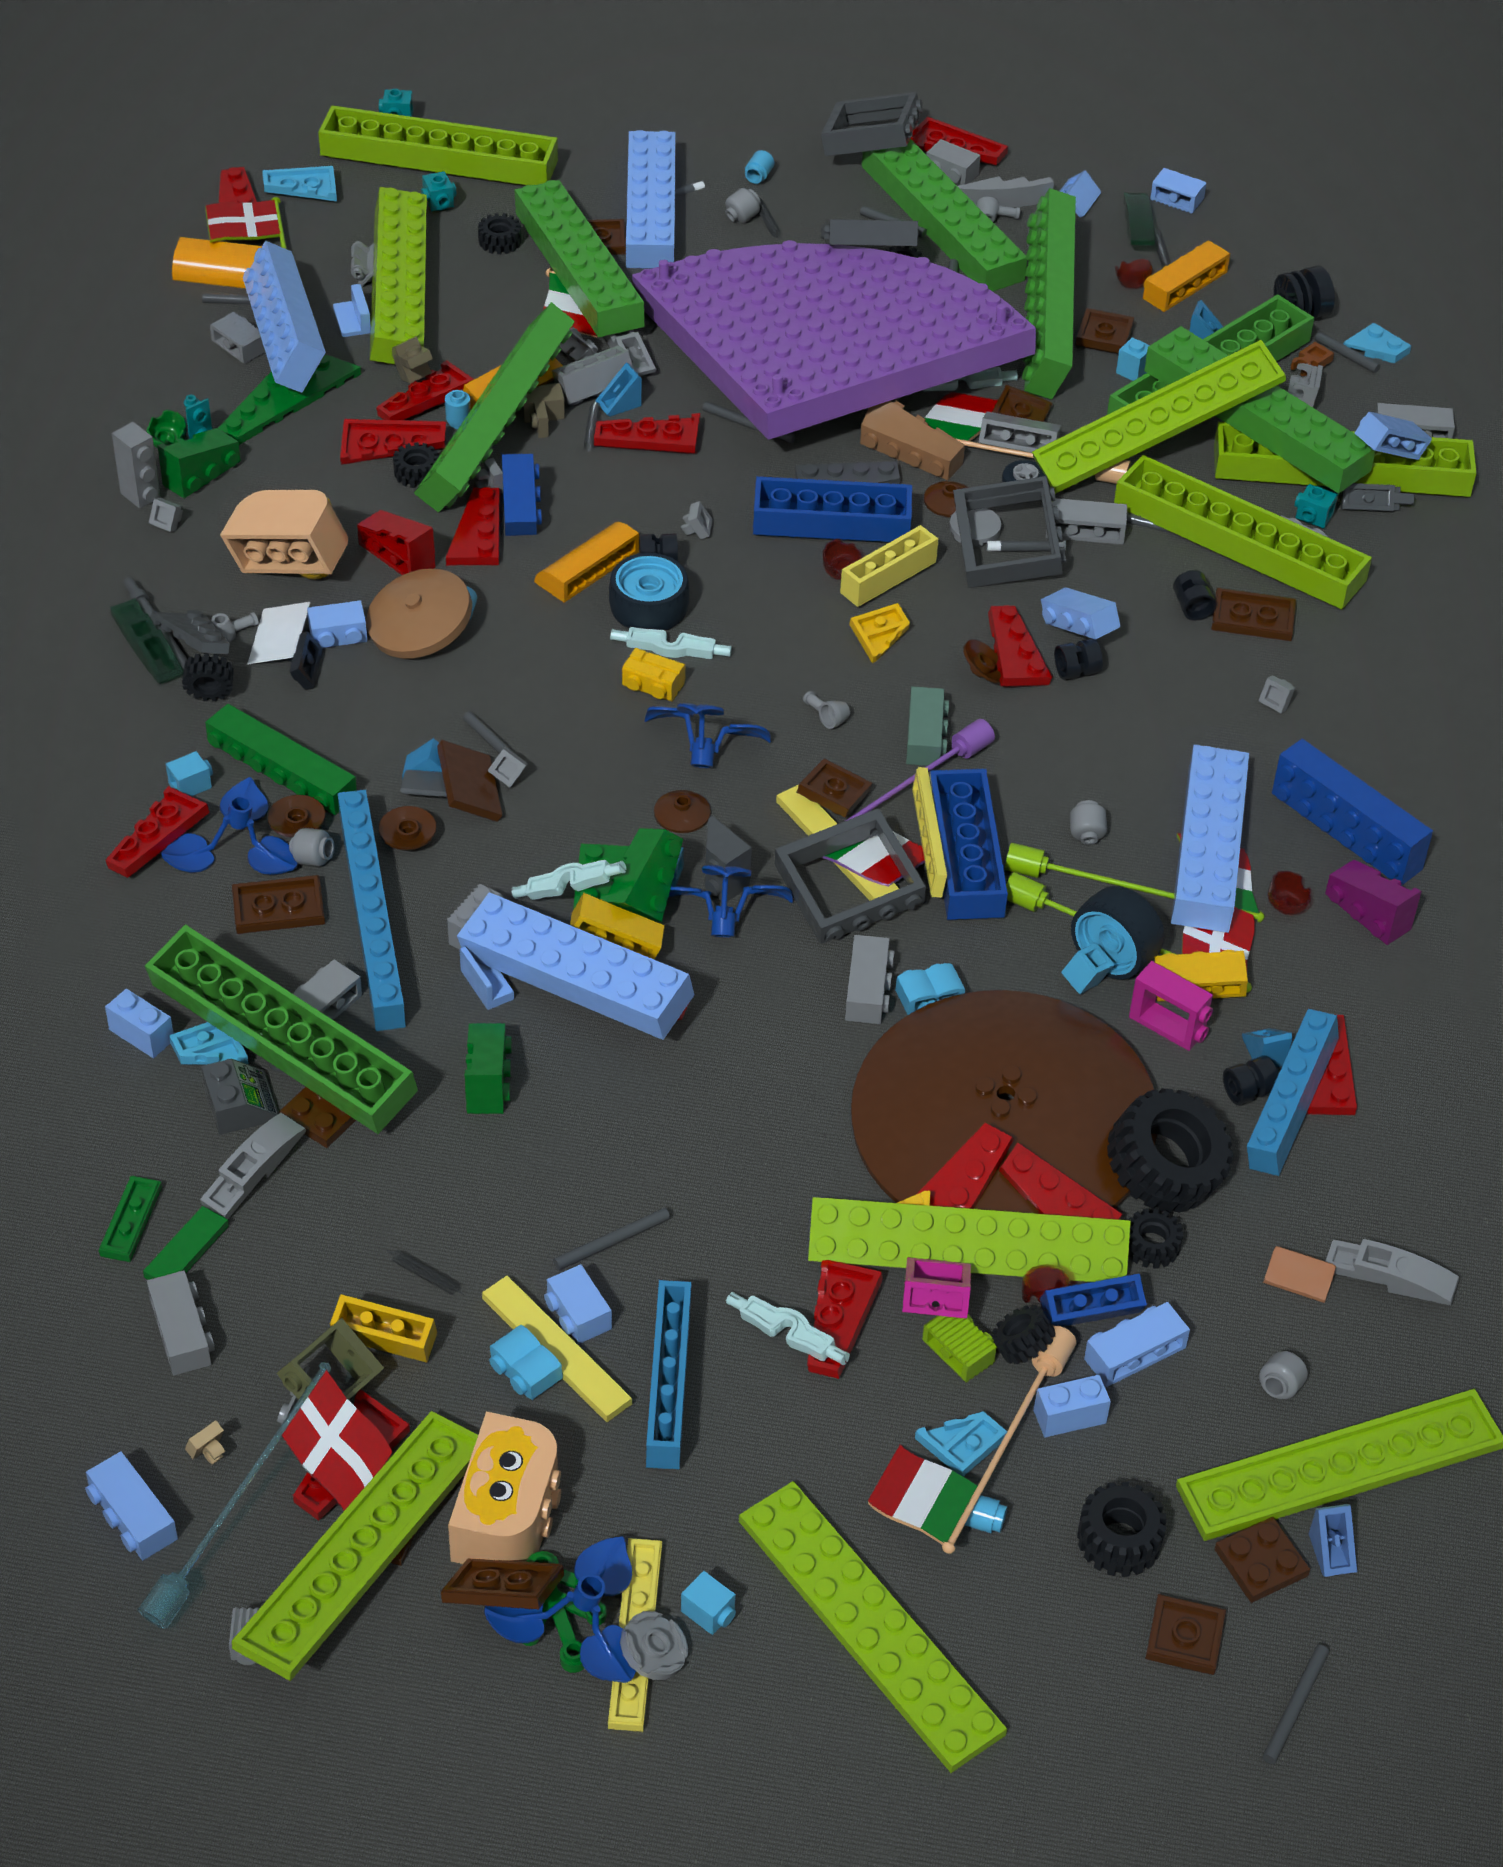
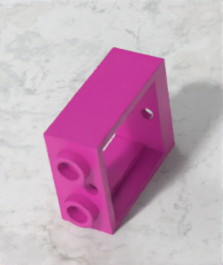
(1181, 993)
(940, 1282)

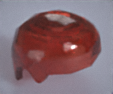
(1134, 273)
(838, 556)
(1288, 894)
(1043, 1278)

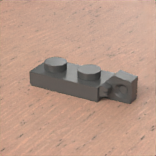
(1374, 498)

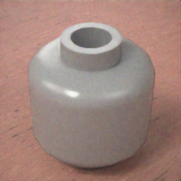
(742, 205)
(1088, 822)
(311, 847)
(1283, 1375)

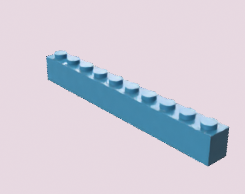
(371, 911)

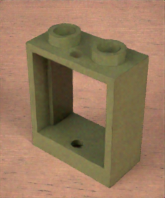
(340, 1341)

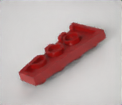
(933, 130)
(235, 186)
(424, 394)
(658, 435)
(381, 438)
(478, 531)
(1016, 651)
(162, 826)
(1336, 1089)
(969, 1170)
(1050, 1189)
(841, 1308)
(311, 1494)

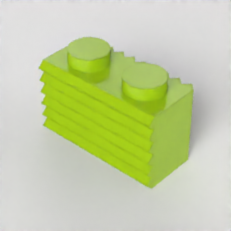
(960, 1345)

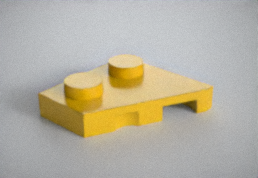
(879, 629)

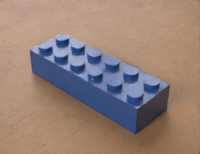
(831, 509)
(1351, 812)
(969, 844)

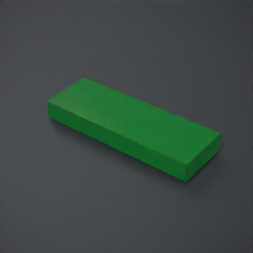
(130, 1219)
(188, 1244)

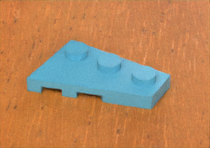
(302, 182)

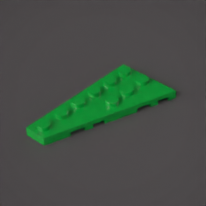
(272, 401)

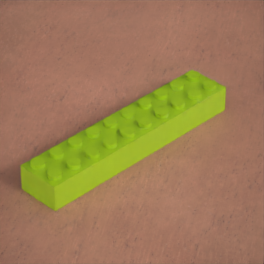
(438, 146)
(398, 271)
(1442, 469)
(1243, 532)

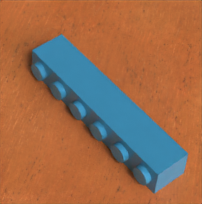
(1292, 1092)
(668, 1375)

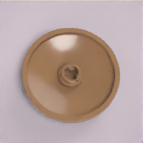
(419, 613)

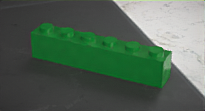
(278, 757)

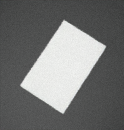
(278, 632)

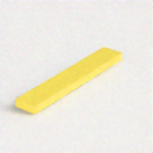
(814, 818)
(929, 832)
(577, 1366)
(630, 1698)

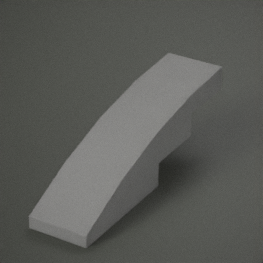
(1009, 193)
(638, 353)

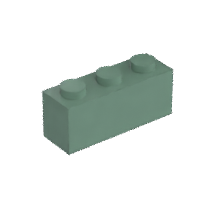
(926, 726)

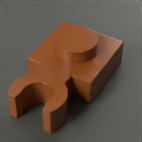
(1313, 355)

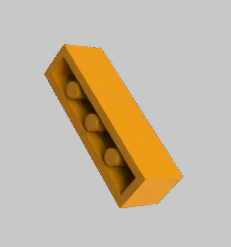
(1186, 276)

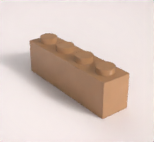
(911, 440)

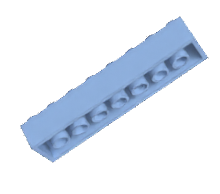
(650, 198)
(283, 316)
(1210, 839)
(577, 965)

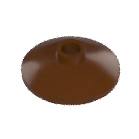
(940, 497)
(982, 660)
(682, 811)
(295, 813)
(407, 827)

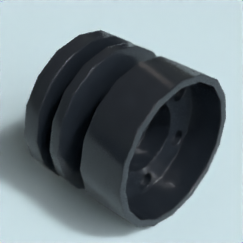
(1308, 289)

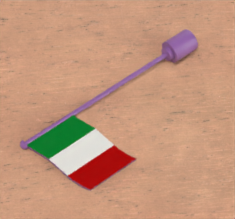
(870, 856)

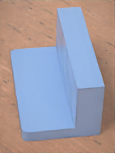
(1084, 190)
(354, 315)
(485, 981)

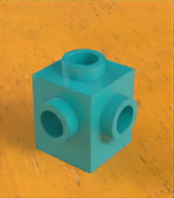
(397, 102)
(439, 191)
(1315, 505)

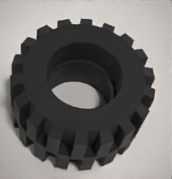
(1117, 1551)

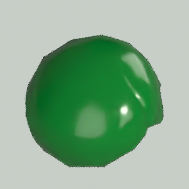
(167, 428)

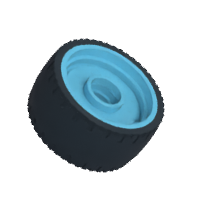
(649, 591)
(1122, 927)

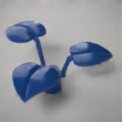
(702, 747)
(240, 808)
(723, 918)
(599, 1571)

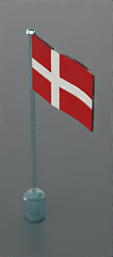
(329, 1442)

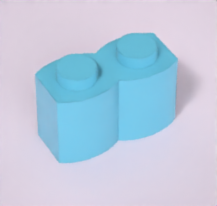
(927, 986)
(525, 1362)

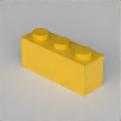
(618, 925)
(1216, 972)
(387, 1327)

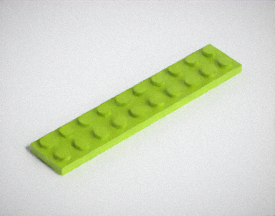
(1159, 416)
(986, 1239)
(1339, 1464)
(357, 1547)
(873, 1627)

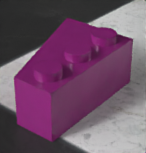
(1373, 900)

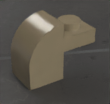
(411, 360)
(543, 405)

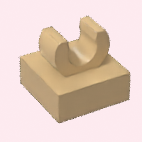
(207, 1443)

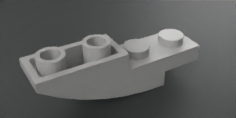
(251, 1162)
(1398, 1269)

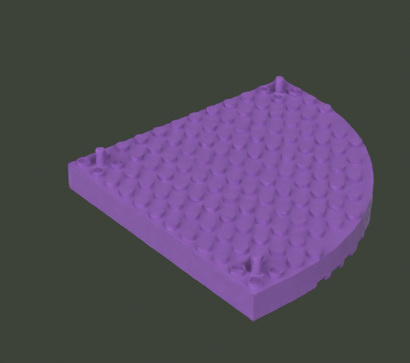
(827, 327)

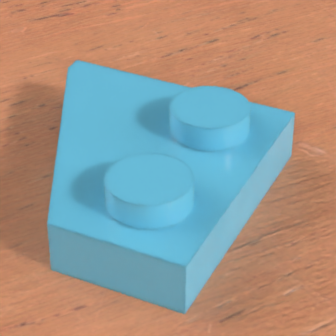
(1379, 344)
(206, 1045)
(963, 1442)

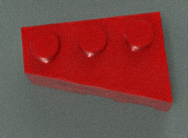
(398, 541)

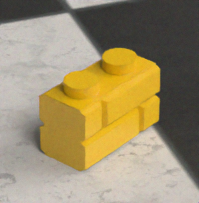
(653, 674)

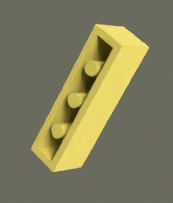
(889, 565)

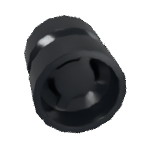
(664, 545)
(1194, 595)
(1077, 659)
(1247, 1080)

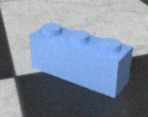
(1393, 435)
(1080, 613)
(1136, 1343)
(130, 1506)

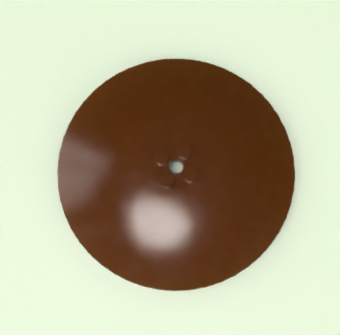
(941, 1080)

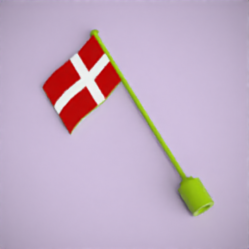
(245, 221)
(1033, 895)

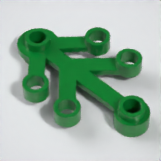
(569, 1663)

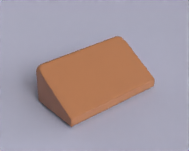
(1300, 1274)

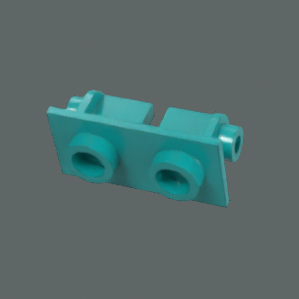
(197, 415)

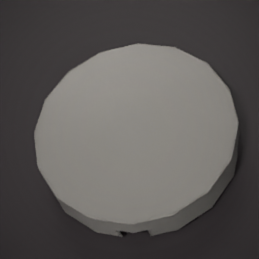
(983, 523)
(654, 1645)

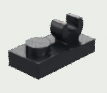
(306, 661)

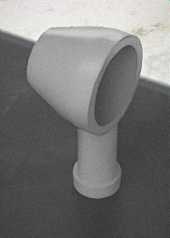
(991, 208)
(228, 628)
(831, 712)

